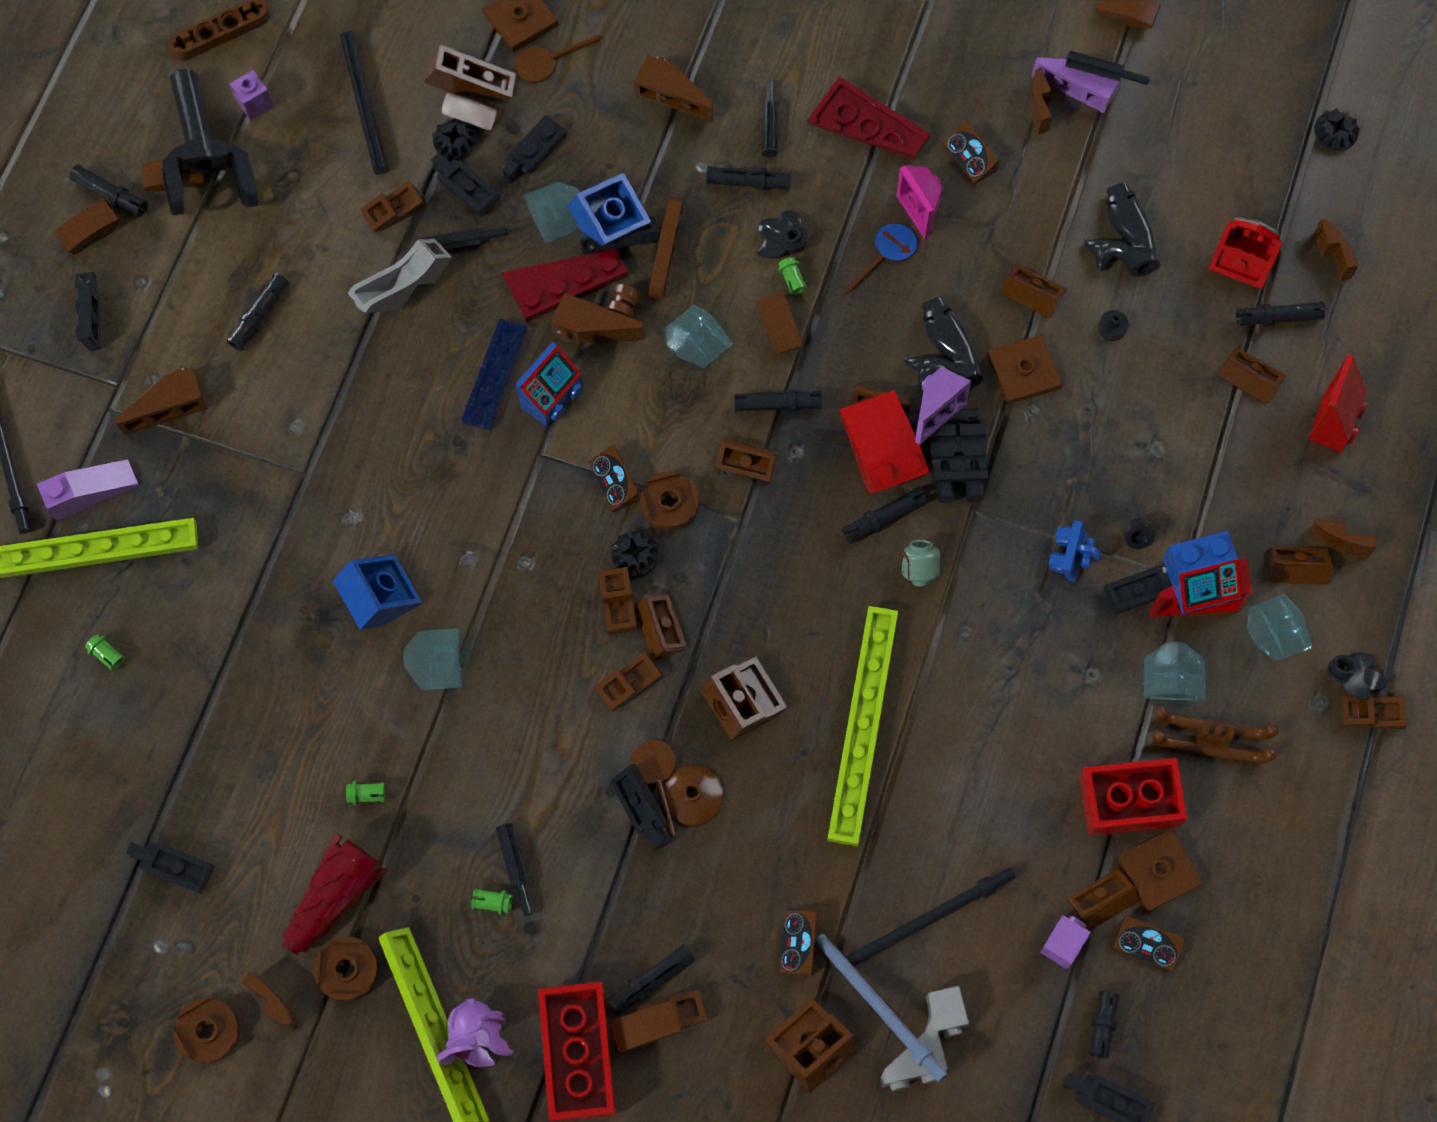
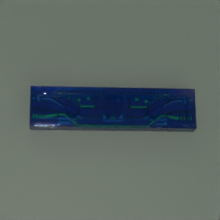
(494, 374)

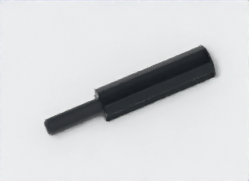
(1102, 68)
(770, 121)
(466, 237)
(514, 864)

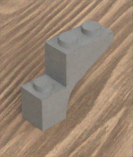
(394, 285)
(945, 1016)

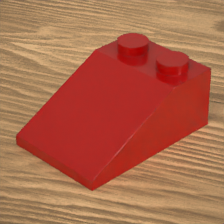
(1340, 408)
(883, 442)
(1167, 603)

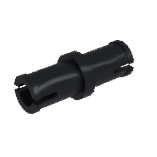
(1104, 1024)

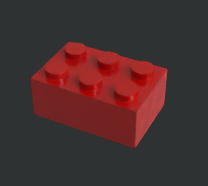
(1132, 797)

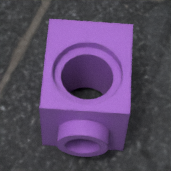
(251, 95)
(1065, 941)

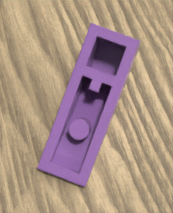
(1083, 86)
(942, 398)
(86, 487)

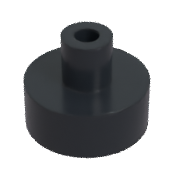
(1113, 325)
(1138, 533)

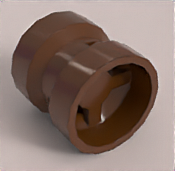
(624, 300)

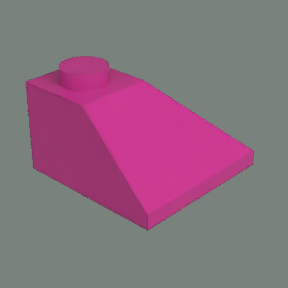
(920, 196)

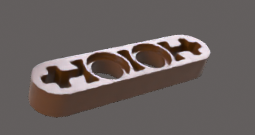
(217, 25)
(666, 248)

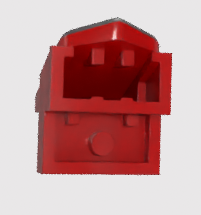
(1246, 251)

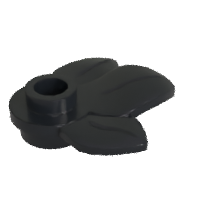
(779, 235)
(1356, 675)

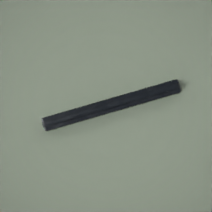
(364, 102)

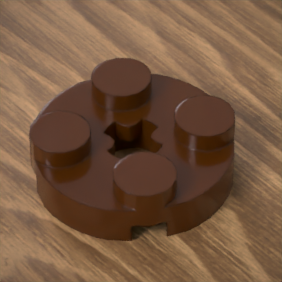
(667, 517)
(333, 956)
(189, 1026)

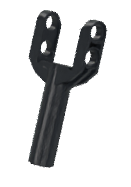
(200, 150)

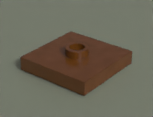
(520, 20)
(1024, 369)
(1159, 870)

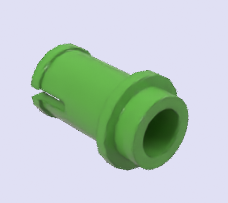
(792, 275)
(104, 652)
(365, 792)
(493, 901)

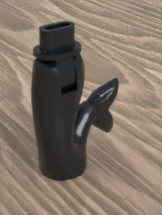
(1133, 225)
(951, 339)

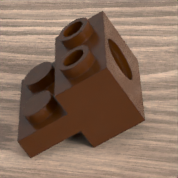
(742, 697)
(812, 1044)

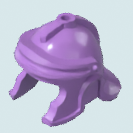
(470, 1029)

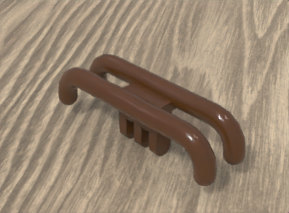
(1214, 737)

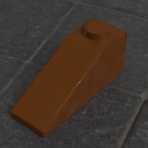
(467, 75)
(668, 86)
(589, 323)
(167, 400)

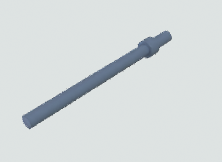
(920, 1052)

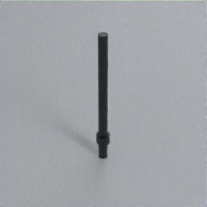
(17, 503)
(984, 887)

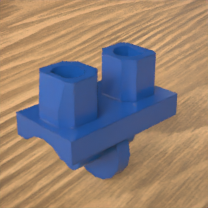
(1079, 551)

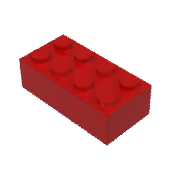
(576, 1053)

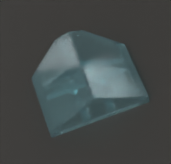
(551, 210)
(696, 337)
(1278, 628)
(434, 659)
(1175, 673)

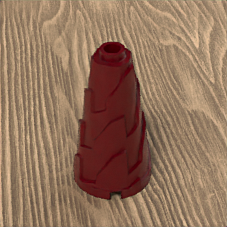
(332, 891)

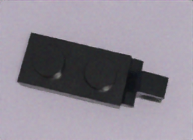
(533, 148)
(465, 184)
(641, 236)
(88, 310)
(1137, 589)
(641, 806)
(172, 865)
(1109, 1098)

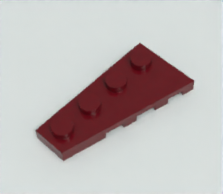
(862, 118)
(542, 286)

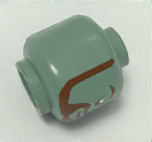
(921, 562)

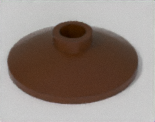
(698, 809)

